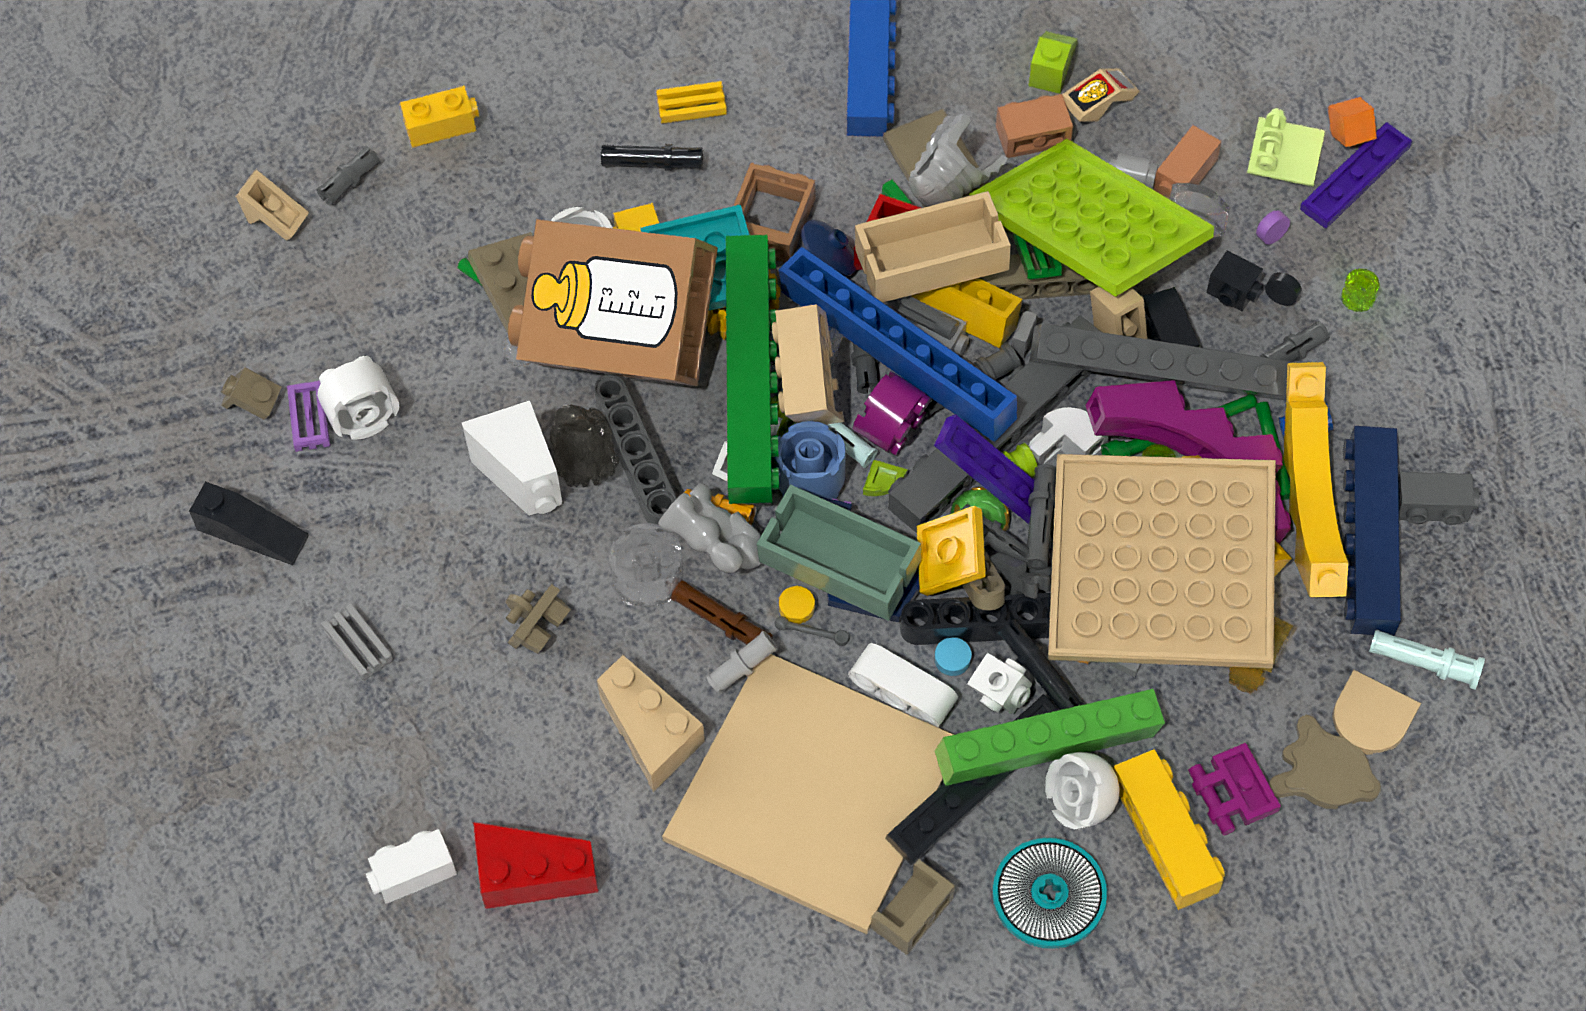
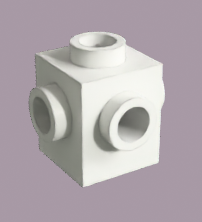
(1001, 684)

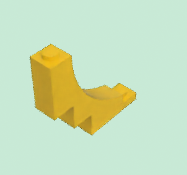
(1311, 502)

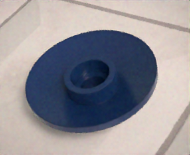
(829, 246)

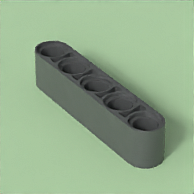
(630, 439)

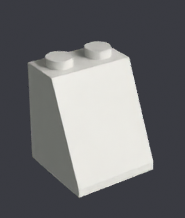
(515, 457)

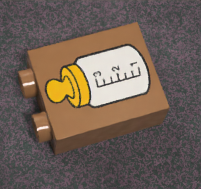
(614, 301)

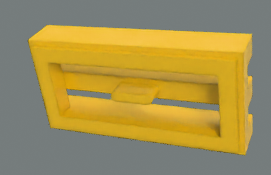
(691, 97)

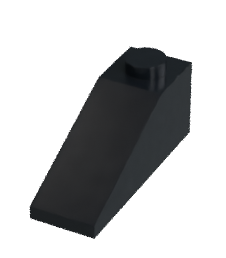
(246, 524)

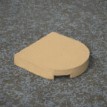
(1372, 714)

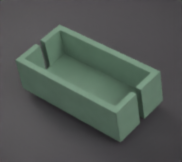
(839, 552)

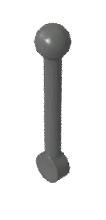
(840, 637)

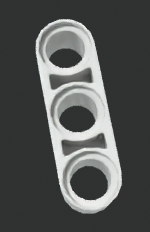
(902, 685)

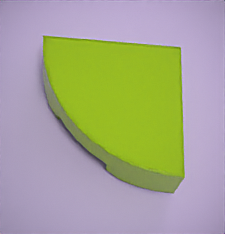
(881, 478)

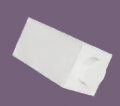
(410, 866)

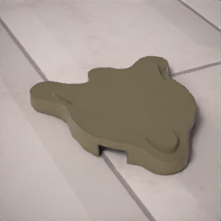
(1325, 769)

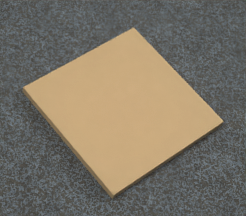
(1163, 561)
(808, 791)

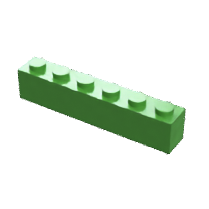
(1048, 737)

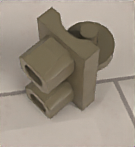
(529, 633)

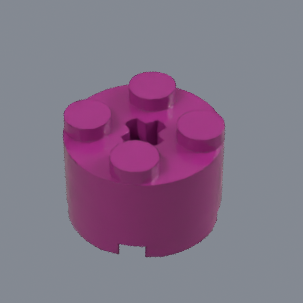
(891, 412)

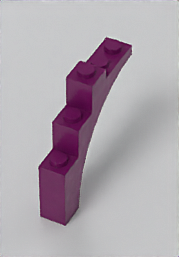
(1158, 415)

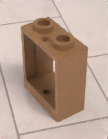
(781, 184)

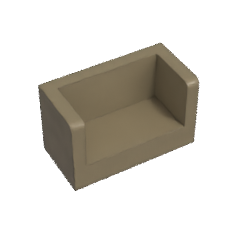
(914, 908)

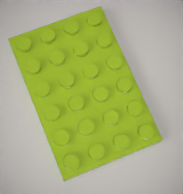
(1094, 217)

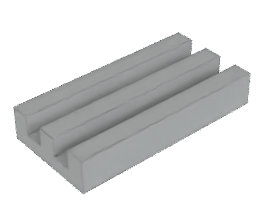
(341, 619)

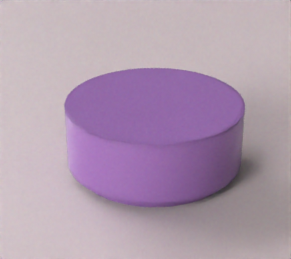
(1273, 227)

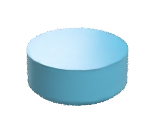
(952, 656)

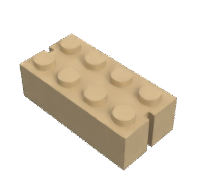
(932, 247)

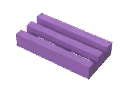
(311, 439)

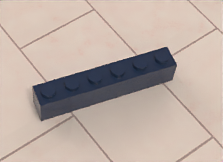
(1373, 530)

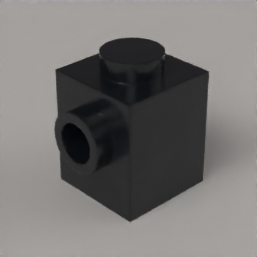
(1235, 281)

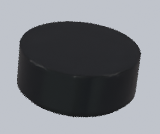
(1283, 289)

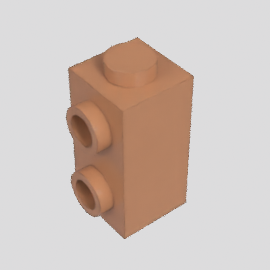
(1188, 161)

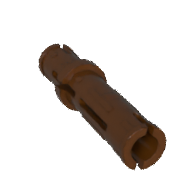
(734, 624)

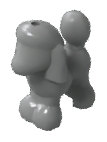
(713, 530)

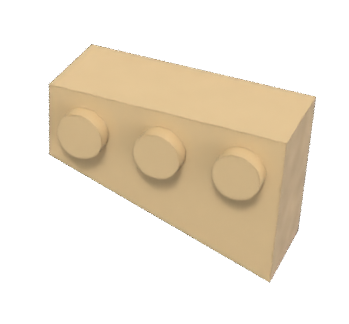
(805, 365)
(649, 720)

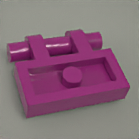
(1244, 784)

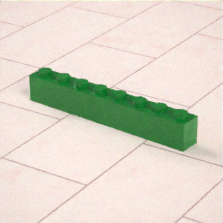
(748, 370)

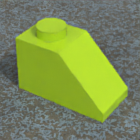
(1051, 61)

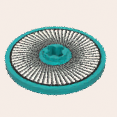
(1069, 872)

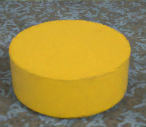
(797, 604)

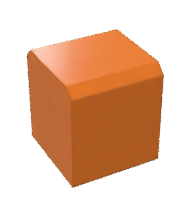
(1352, 122)

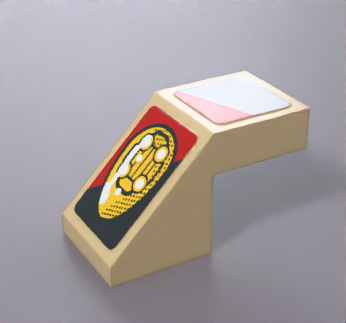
(1097, 92)

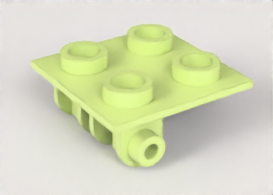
(1285, 150)

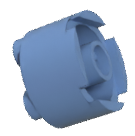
(811, 459)

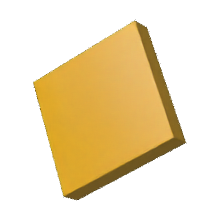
(951, 551)

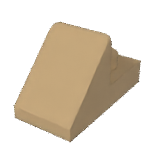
(267, 202)

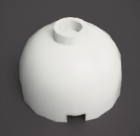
(1082, 789)

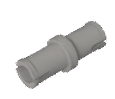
(741, 662)

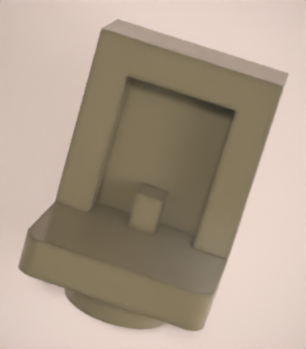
(250, 393)

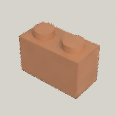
(1033, 125)

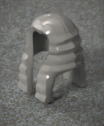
(945, 172)

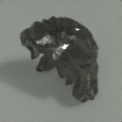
(582, 446)

